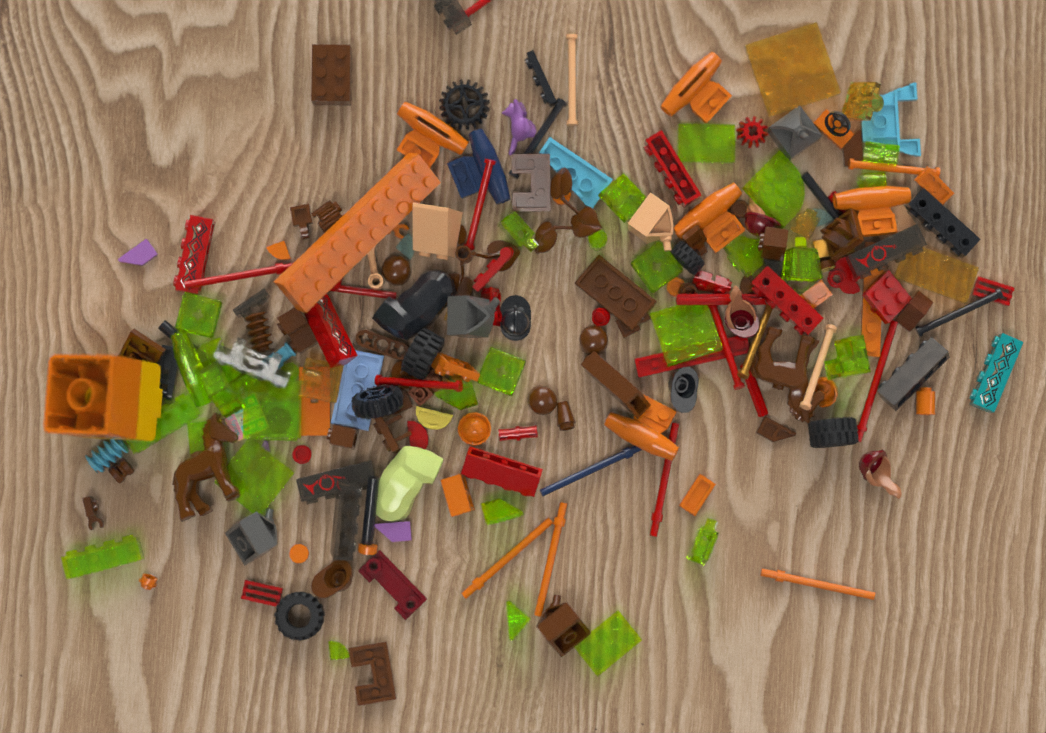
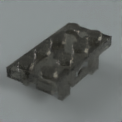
(252, 364)

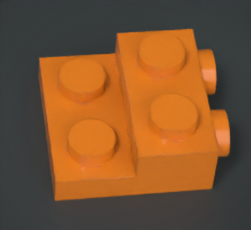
(454, 367)

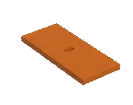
(314, 416)

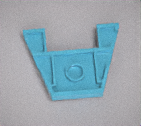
(885, 123)

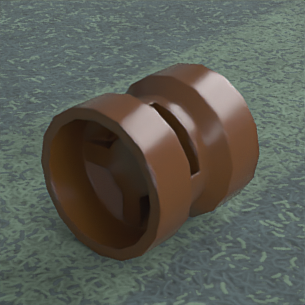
(124, 467)

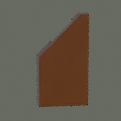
(853, 149)
(774, 431)

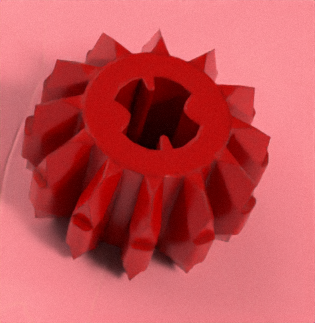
(744, 132)

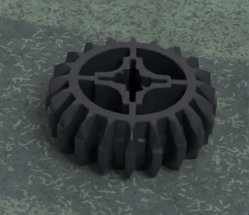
(455, 106)
(377, 401)

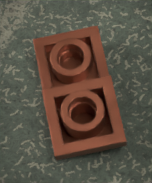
(422, 395)

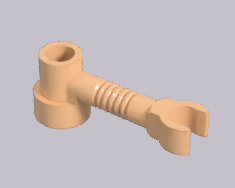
(375, 276)

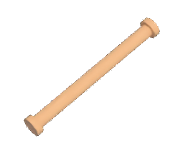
(571, 79)
(830, 330)

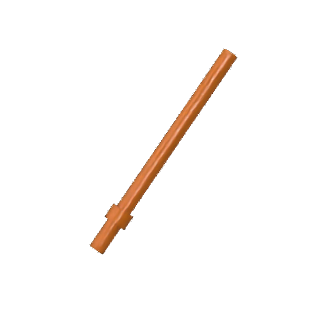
(559, 521)
(781, 576)
(478, 583)

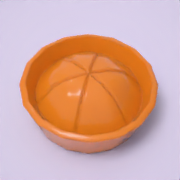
(474, 428)

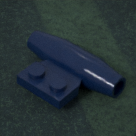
(468, 171)

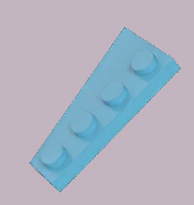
(586, 179)

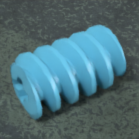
(105, 454)

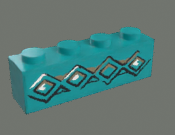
(996, 372)

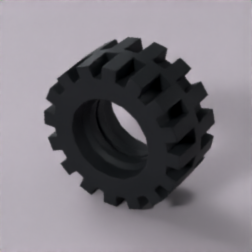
(687, 258)

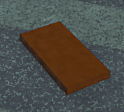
(615, 292)

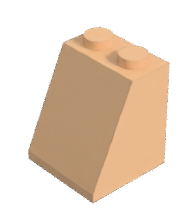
(435, 230)

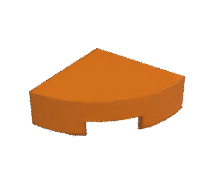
(279, 251)

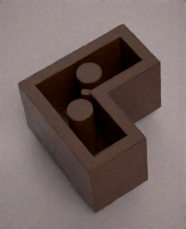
(298, 329)

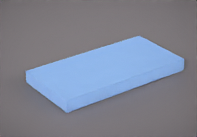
(355, 377)

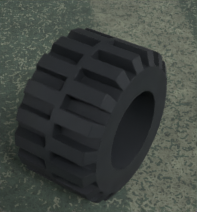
(422, 353)
(833, 432)
(284, 624)

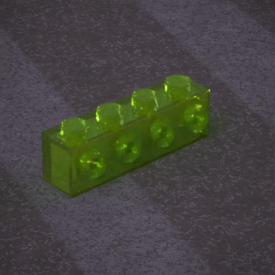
(172, 418)
(102, 558)

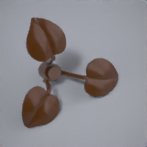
(583, 223)
(465, 255)

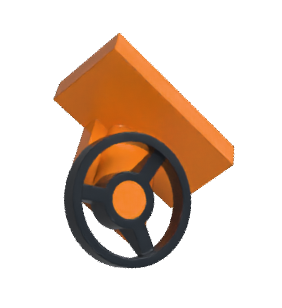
(835, 127)

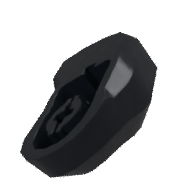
(416, 306)

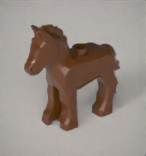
(787, 374)
(203, 466)

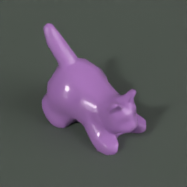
(520, 126)

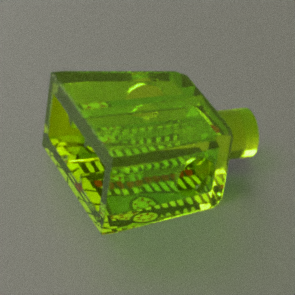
(512, 225)
(801, 263)
(700, 549)

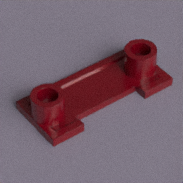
(394, 583)

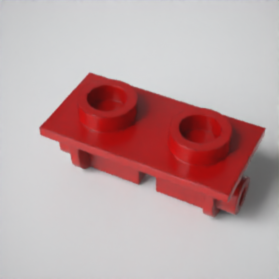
(703, 282)
(491, 293)

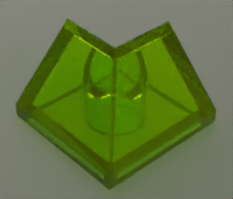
(459, 400)
(499, 511)

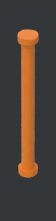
(888, 167)

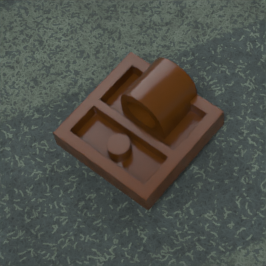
(141, 348)

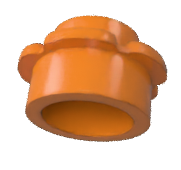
(148, 581)

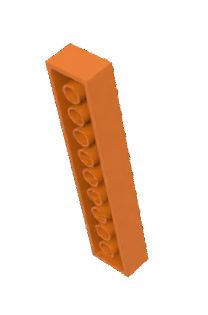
(357, 232)

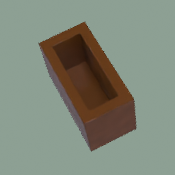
(773, 243)
(342, 437)

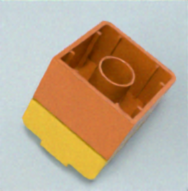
(102, 397)

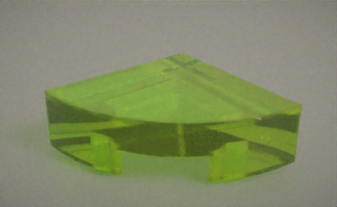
(337, 650)

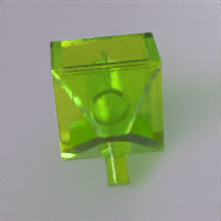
(226, 387)

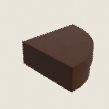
(745, 286)

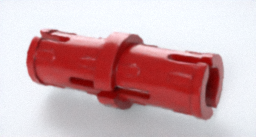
(518, 433)

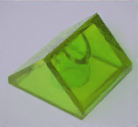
(516, 619)

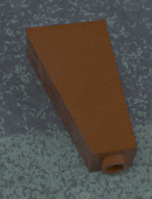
(616, 384)

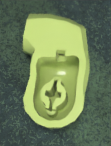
(404, 480)

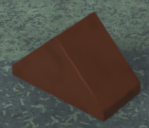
(914, 311)

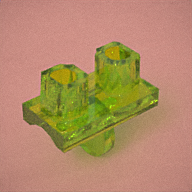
(881, 153)

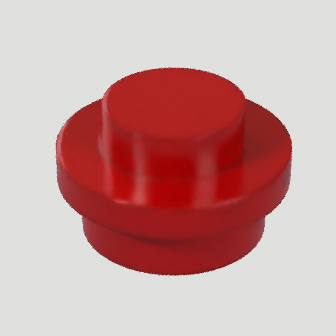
(600, 316)
(302, 454)

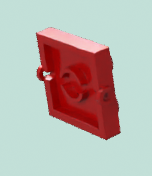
(886, 297)

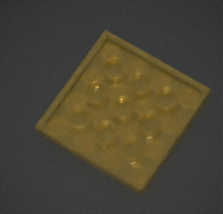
(792, 69)

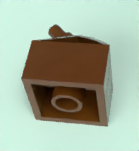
(562, 626)

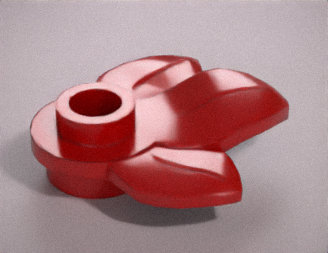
(847, 281)

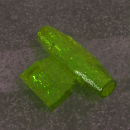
(191, 361)

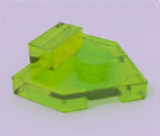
(744, 255)

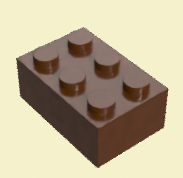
(331, 74)

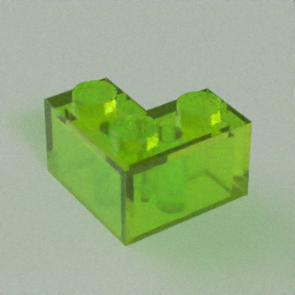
(851, 358)

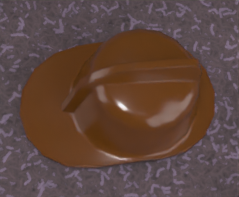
(332, 579)

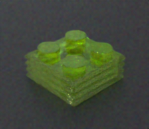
(653, 279)
(192, 304)
(495, 360)

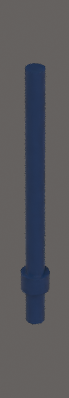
(626, 453)

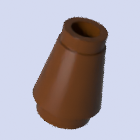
(565, 418)

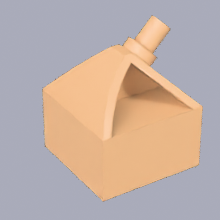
(653, 222)

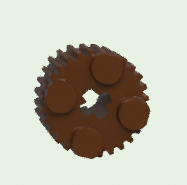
(328, 215)

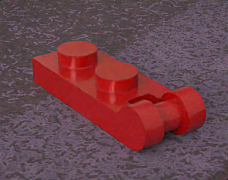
(493, 268)

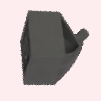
(794, 133)
(470, 316)
(253, 536)

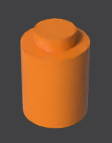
(925, 401)

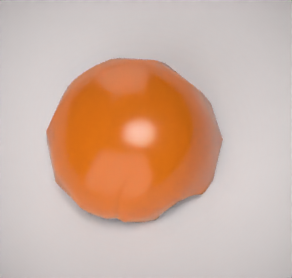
(830, 390)

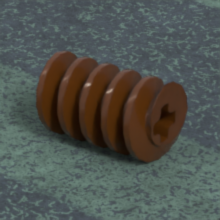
(258, 332)

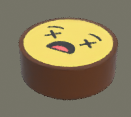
(827, 265)

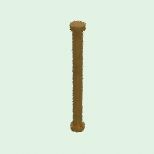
(743, 373)

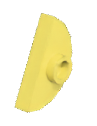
(433, 419)

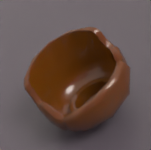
(396, 270)
(593, 339)
(542, 400)

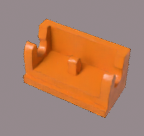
(457, 495)

